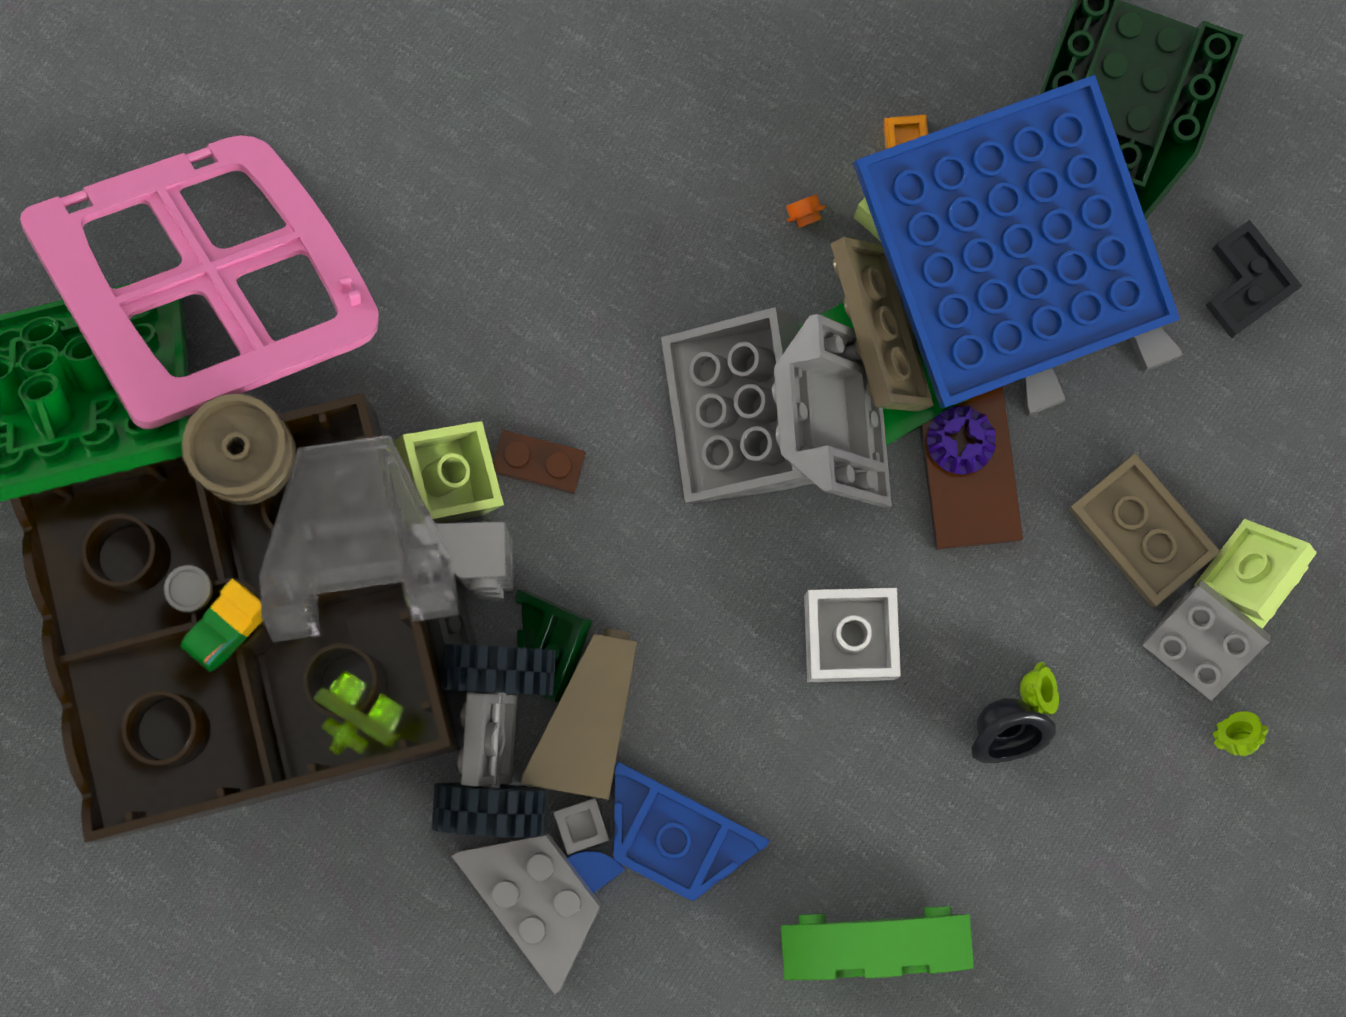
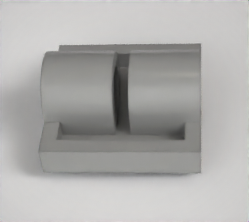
(1206, 639)

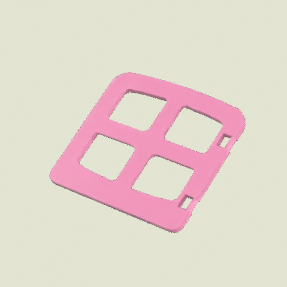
(105, 313)

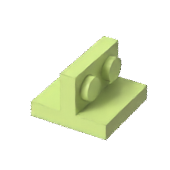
(1258, 569)

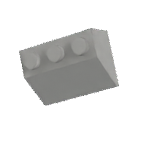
(481, 557)

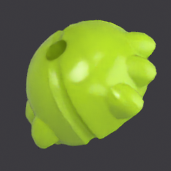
(1040, 690)
(1240, 733)

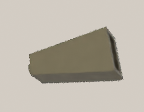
(586, 728)

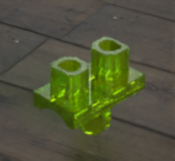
(342, 699)

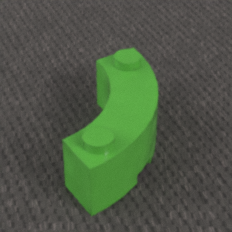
(877, 946)

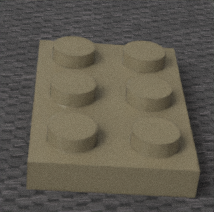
(1144, 530)

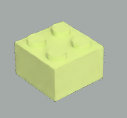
(452, 471)

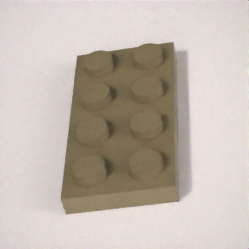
(880, 326)

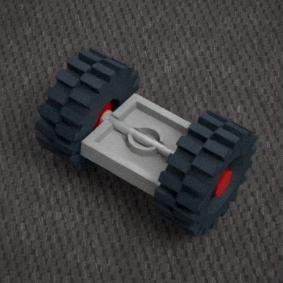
(486, 760)

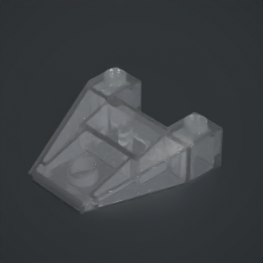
(351, 525)

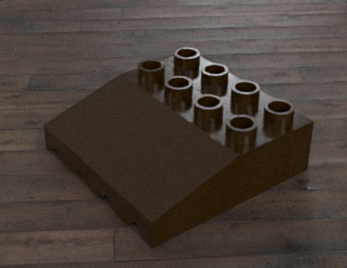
(145, 721)

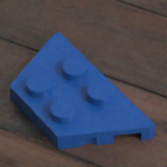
(675, 837)

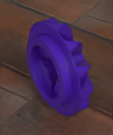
(944, 449)

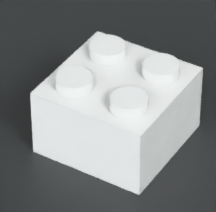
(852, 635)

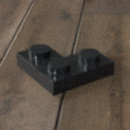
(1260, 277)

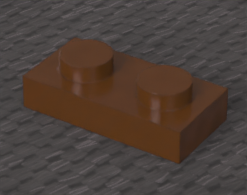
(538, 462)

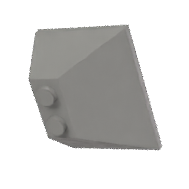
(827, 416)

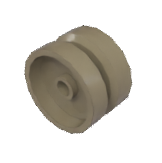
(216, 433)

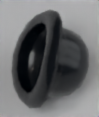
(1010, 731)

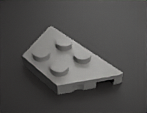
(535, 899)

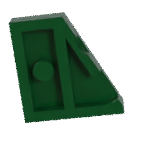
(553, 628)

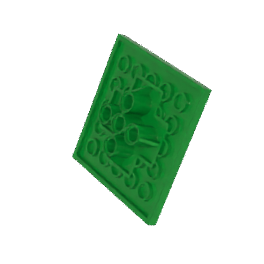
(60, 408)

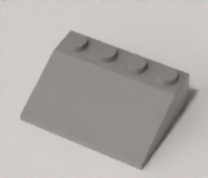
(726, 407)

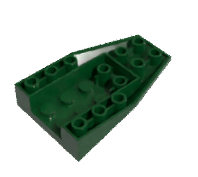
(1154, 79)

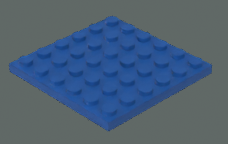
(1016, 241)

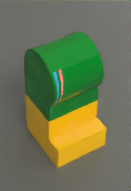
(224, 626)

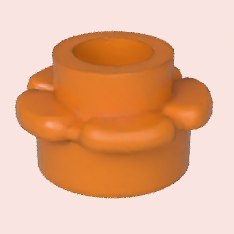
(805, 211)

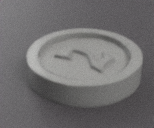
(188, 588)

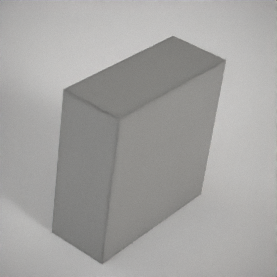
(581, 826)

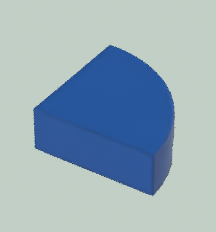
(595, 868)

